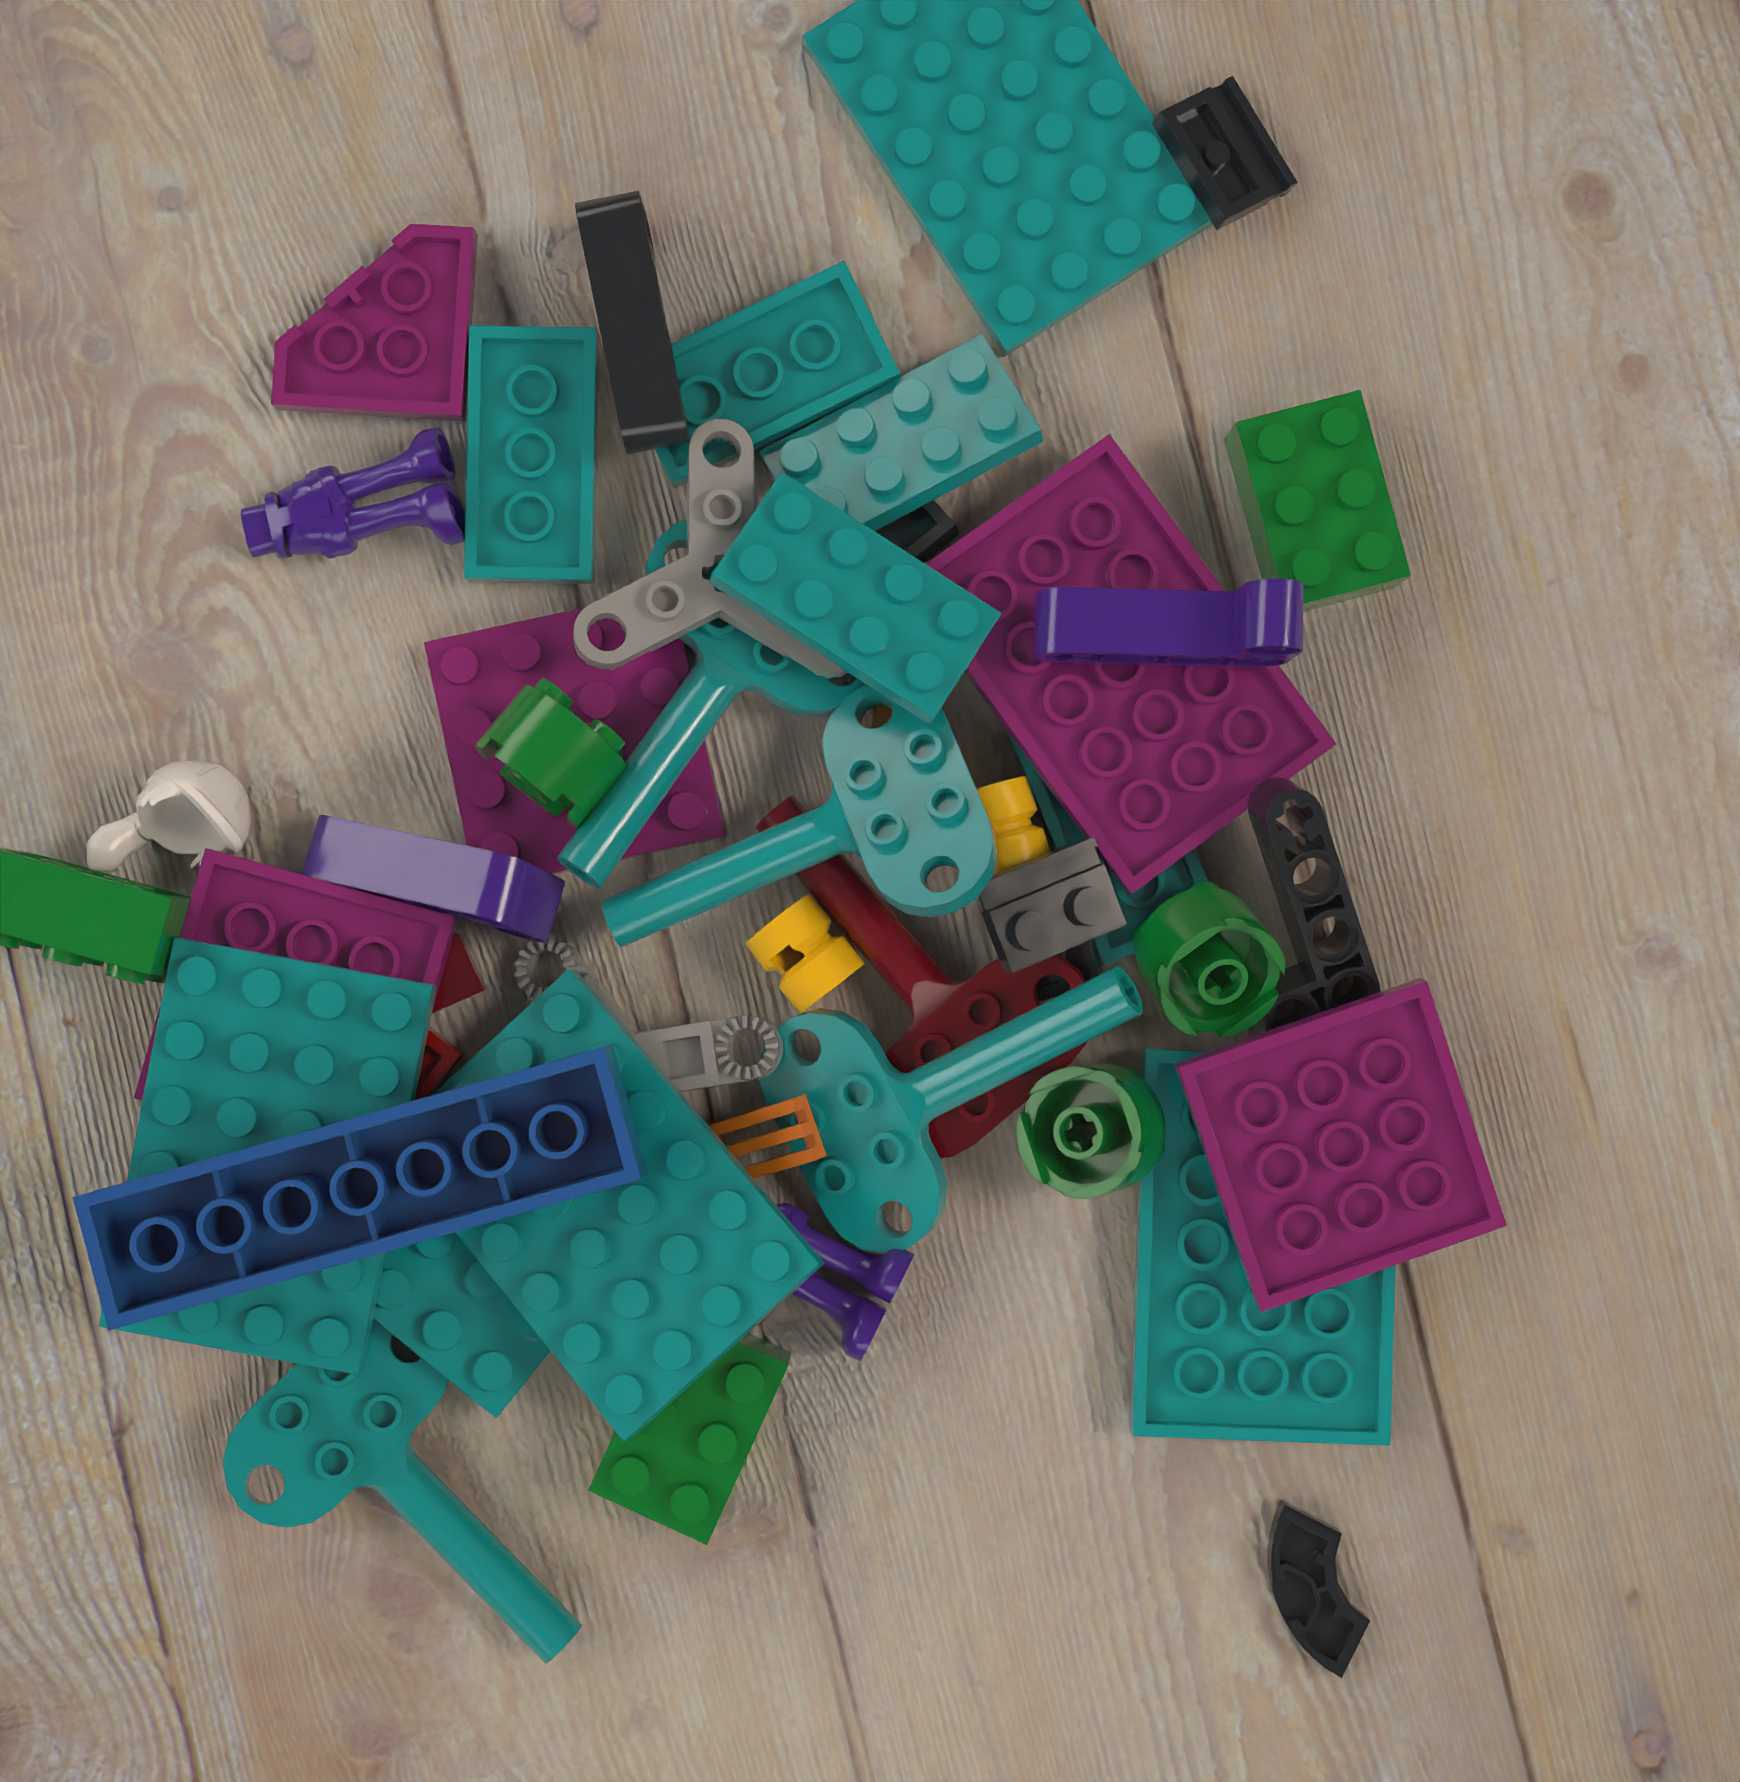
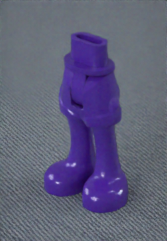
(321, 513)
(876, 1272)

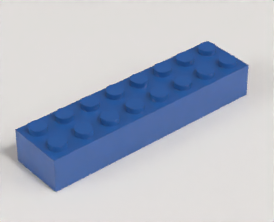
(360, 1187)

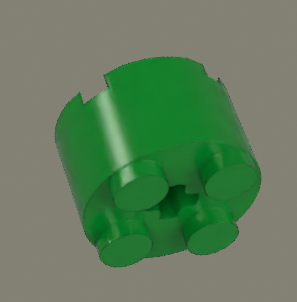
(554, 752)
(1209, 961)
(1127, 1125)

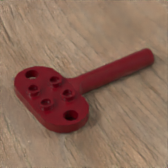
(942, 1008)

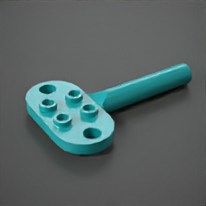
(724, 667)
(894, 801)
(879, 1117)
(356, 1431)

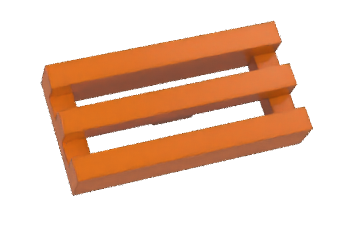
(805, 1128)

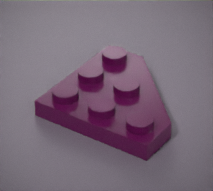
(388, 334)

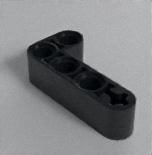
(632, 321)
(1308, 903)

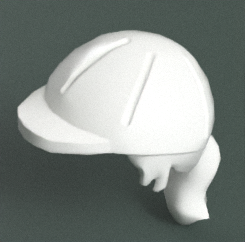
(182, 809)

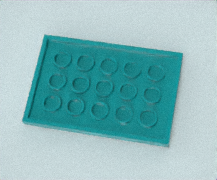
(1010, 149)
(257, 1054)
(645, 1276)
(1203, 1348)

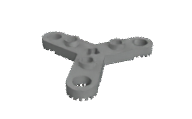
(677, 596)
(688, 1054)

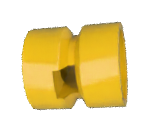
(1009, 810)
(804, 953)

